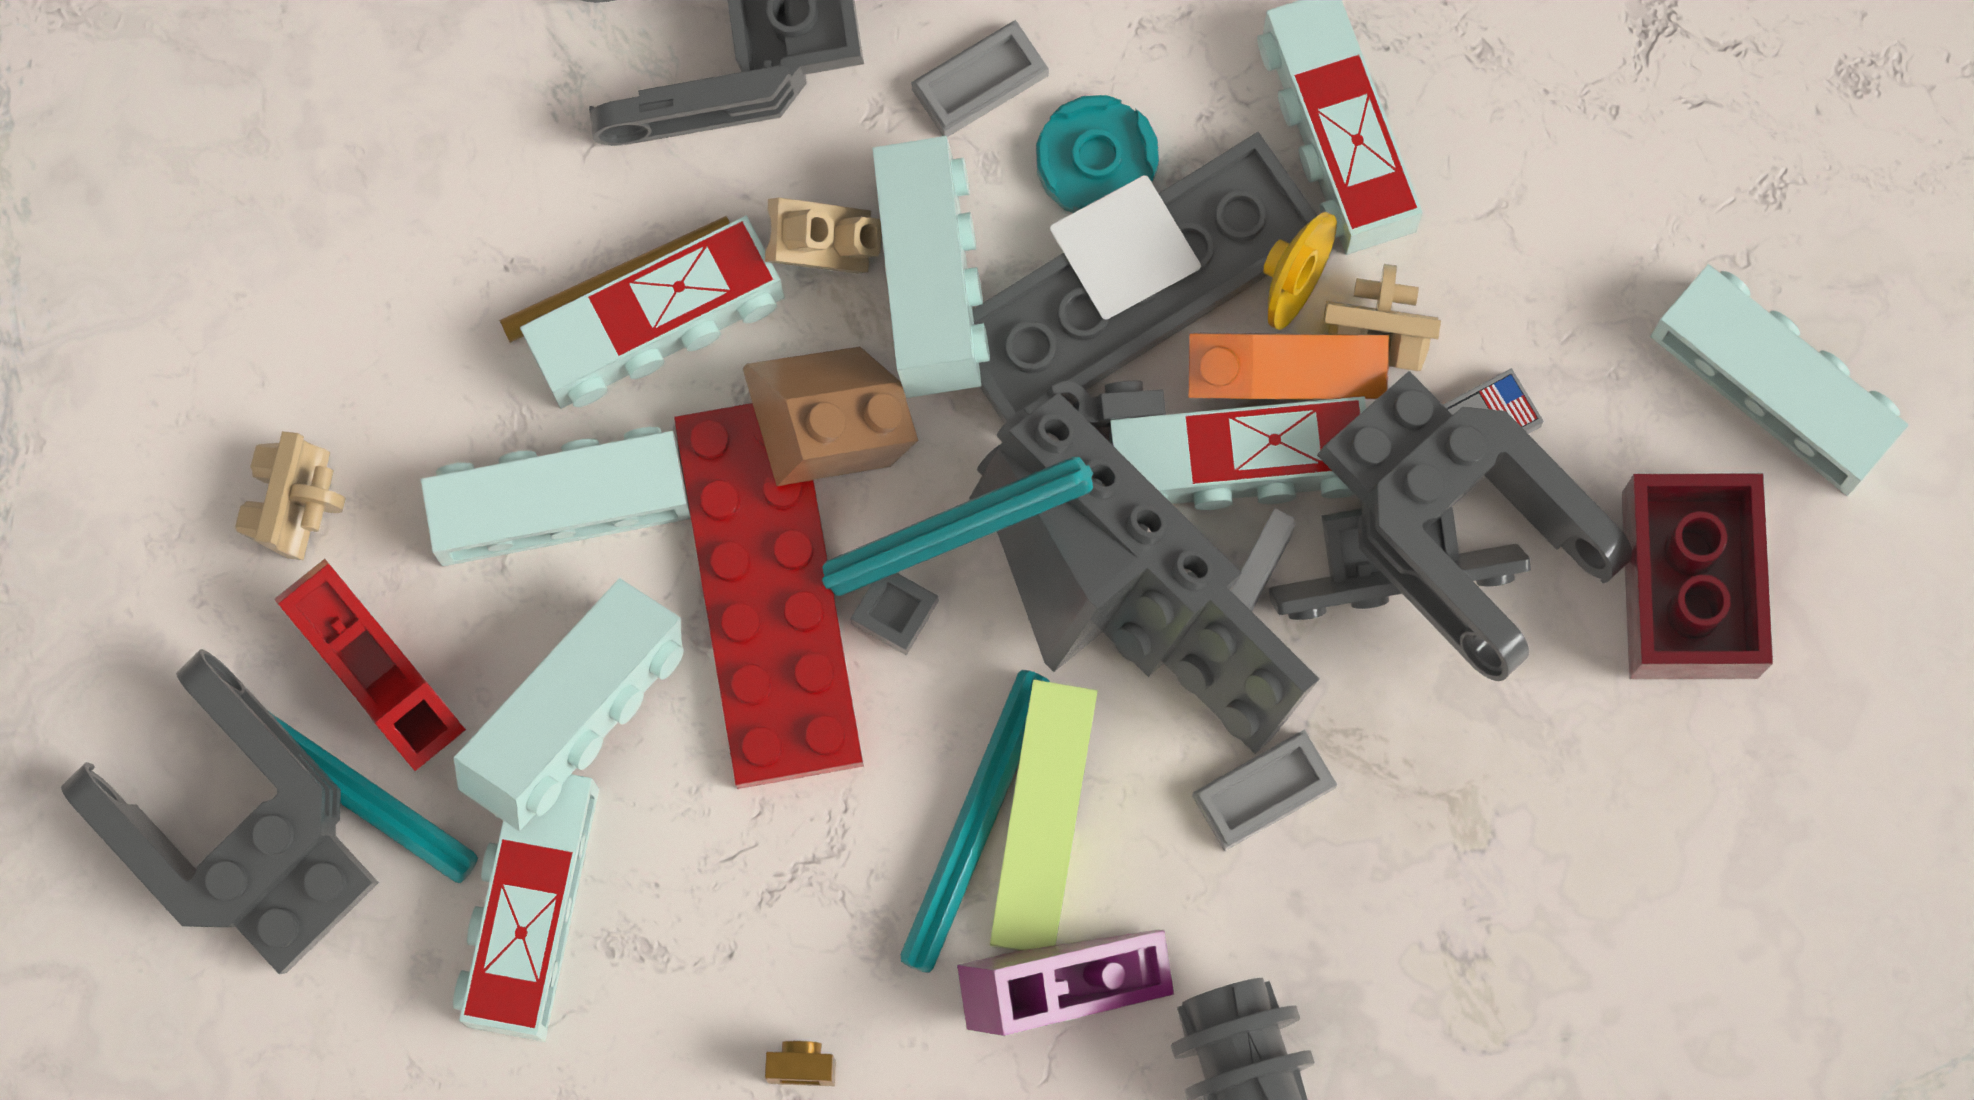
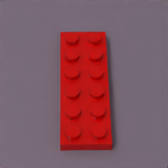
(766, 605)

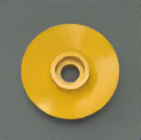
(1297, 268)

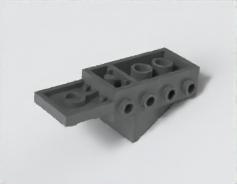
(1100, 571)

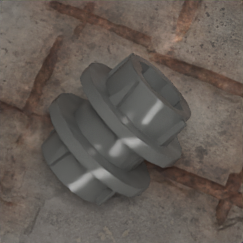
(1241, 1044)

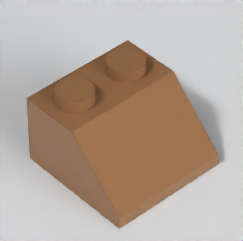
(829, 414)

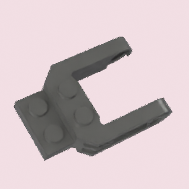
(774, 49)
(1414, 464)
(279, 872)

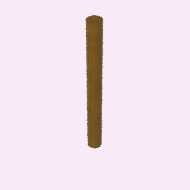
(512, 323)

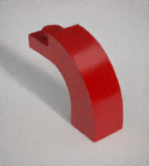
(370, 665)

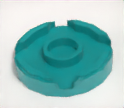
(1094, 150)

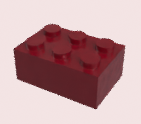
(1697, 576)

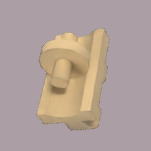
(822, 236)
(1409, 331)
(294, 497)

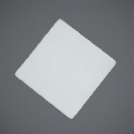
(1125, 247)

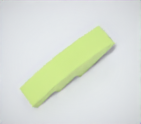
(1043, 816)

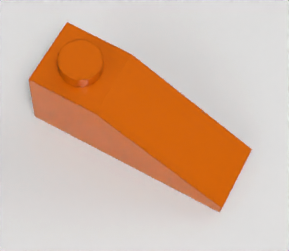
(1287, 366)

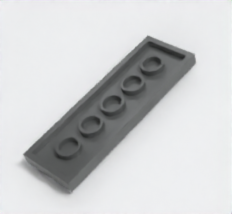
(1052, 331)

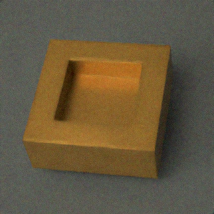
(800, 1065)

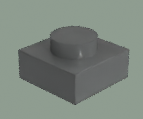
(895, 611)

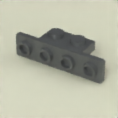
(1363, 585)

